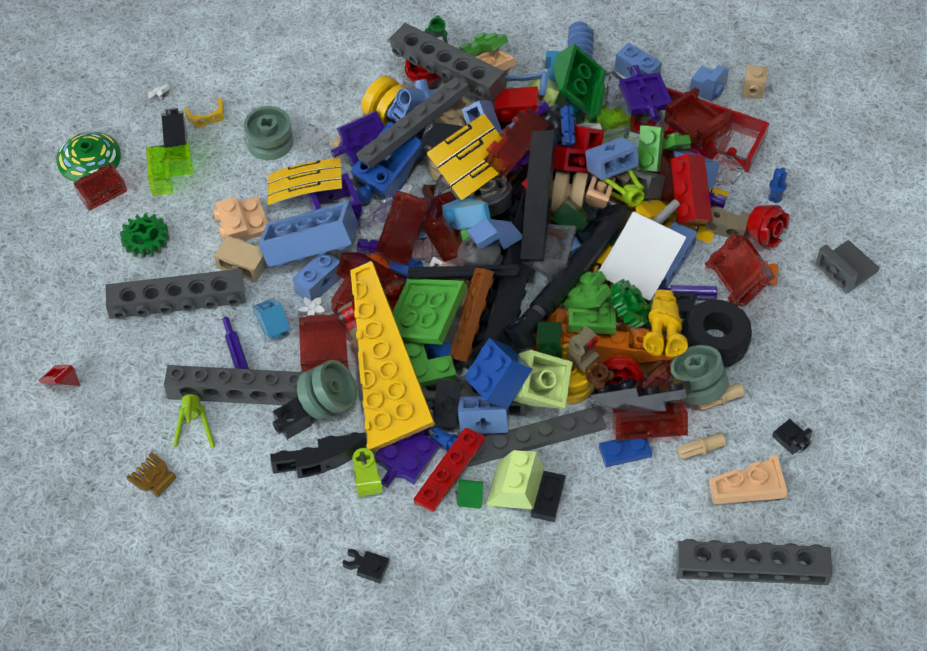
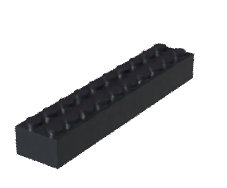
(506, 294)

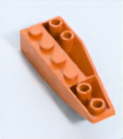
(624, 340)

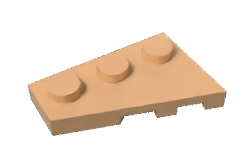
(754, 483)

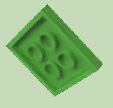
(428, 309)

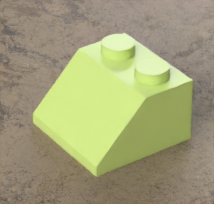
(547, 382)
(516, 480)

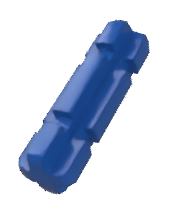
(568, 126)

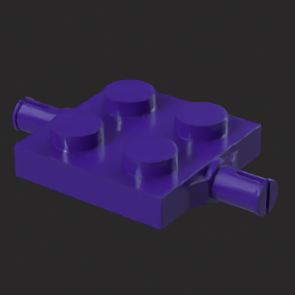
(644, 93)
(358, 134)
(407, 457)

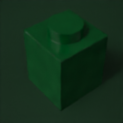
(571, 214)
(550, 338)

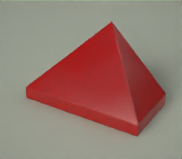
(60, 376)

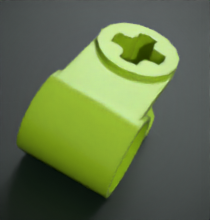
(366, 475)

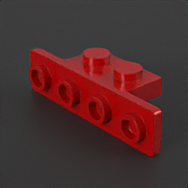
(449, 469)

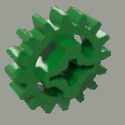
(144, 235)
(629, 303)

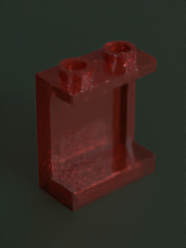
(695, 118)
(438, 229)
(740, 269)
(322, 340)

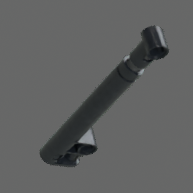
(595, 240)

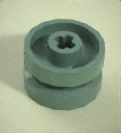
(268, 133)
(705, 372)
(327, 390)

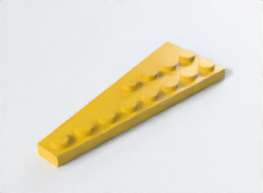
(389, 383)

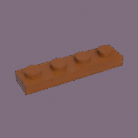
(471, 313)

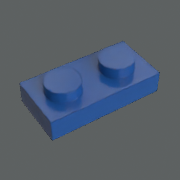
(624, 451)

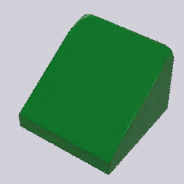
(470, 494)

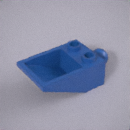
(393, 170)

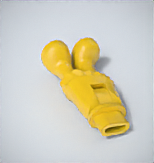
(665, 317)

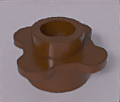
(599, 369)

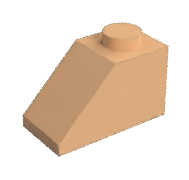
(598, 192)

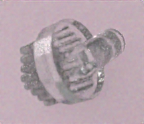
(425, 250)

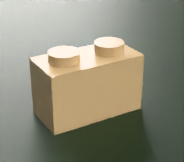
(238, 254)

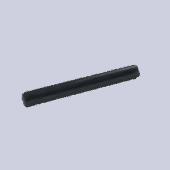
(460, 272)

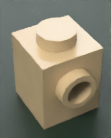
(755, 81)

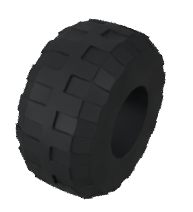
(722, 317)

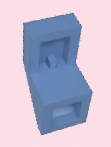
(494, 230)

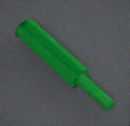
(597, 98)

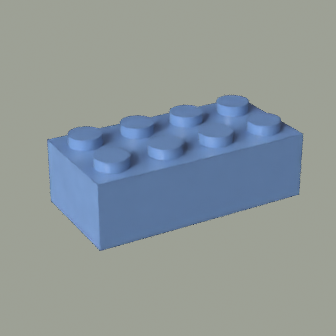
(308, 234)

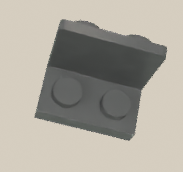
(846, 265)

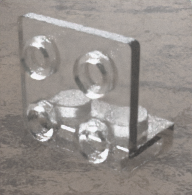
(373, 220)

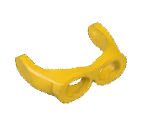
(195, 119)

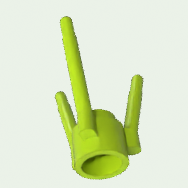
(630, 193)
(190, 409)

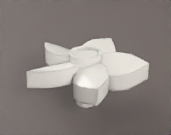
(159, 91)
(312, 307)

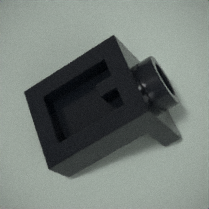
(792, 437)

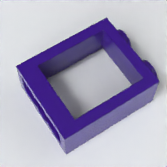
(347, 189)

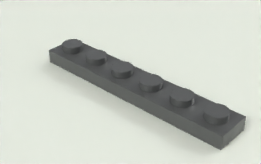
(413, 122)
(540, 434)

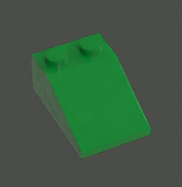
(576, 75)

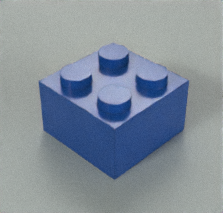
(498, 373)

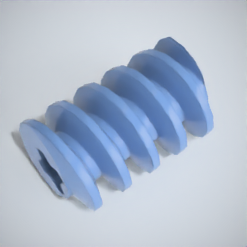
(582, 36)

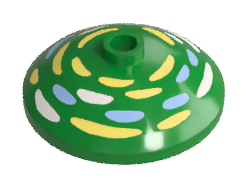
(86, 154)

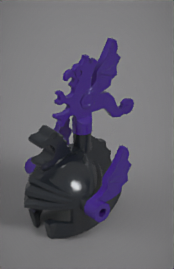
(553, 118)

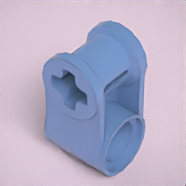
(405, 102)

